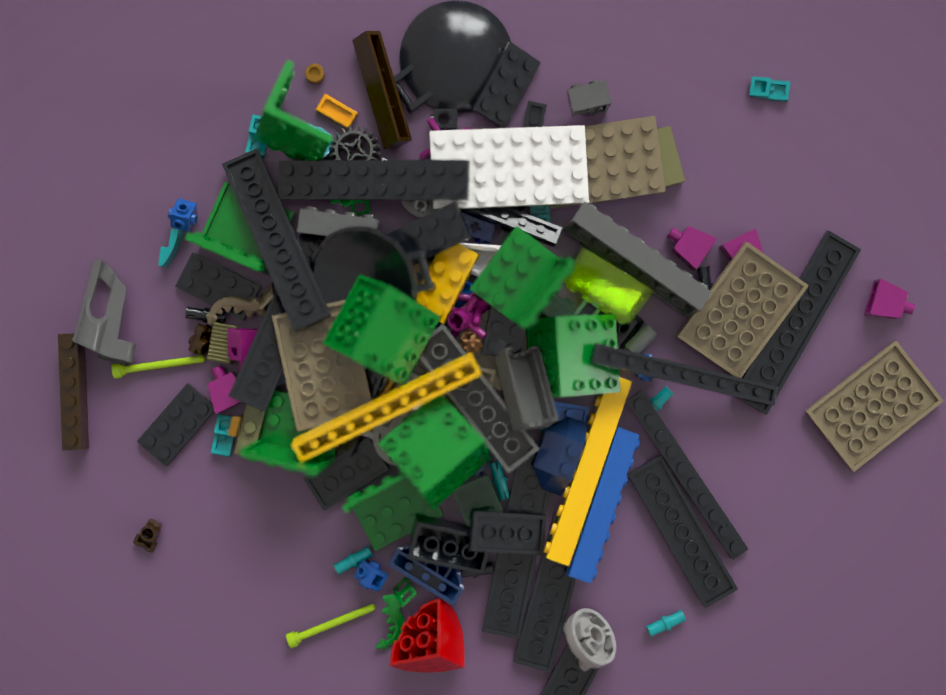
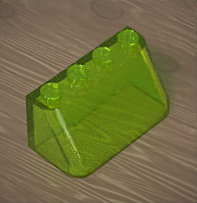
(607, 286)

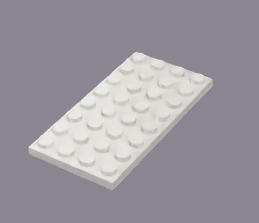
(517, 165)

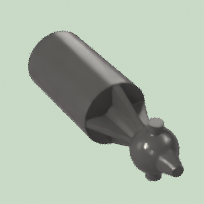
(641, 339)

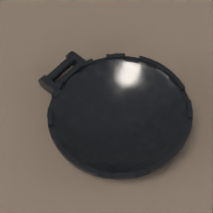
(449, 55)
(369, 253)

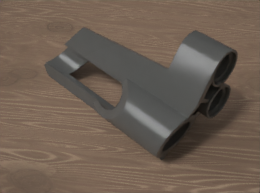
(102, 333)

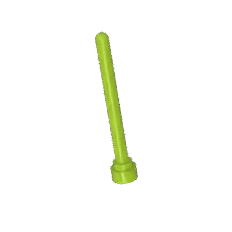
(120, 370)
(295, 638)

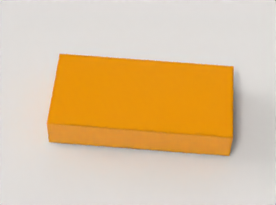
(336, 111)

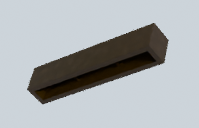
(382, 89)
(73, 393)

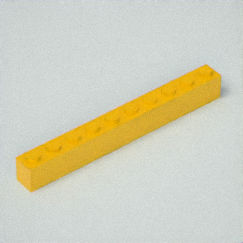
(386, 407)
(586, 475)

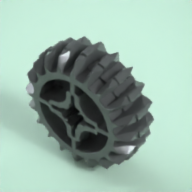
(357, 143)

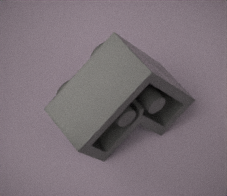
(589, 98)

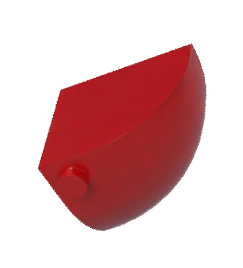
(430, 640)

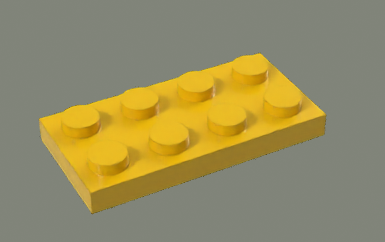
(449, 273)

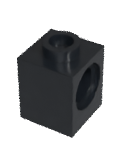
(451, 114)

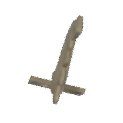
(241, 304)

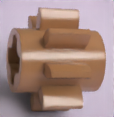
(470, 342)

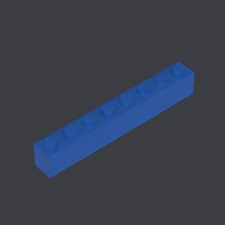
(602, 506)

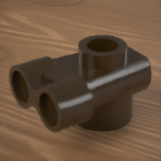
(199, 341)
(148, 535)

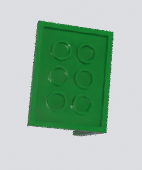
(285, 132)
(229, 232)
(521, 278)
(382, 329)
(567, 350)
(277, 439)
(436, 449)
(389, 509)

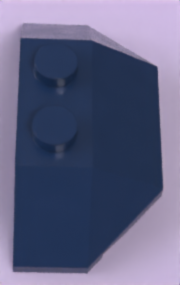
(559, 454)
(438, 579)

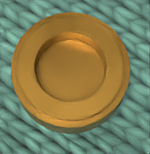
(314, 73)

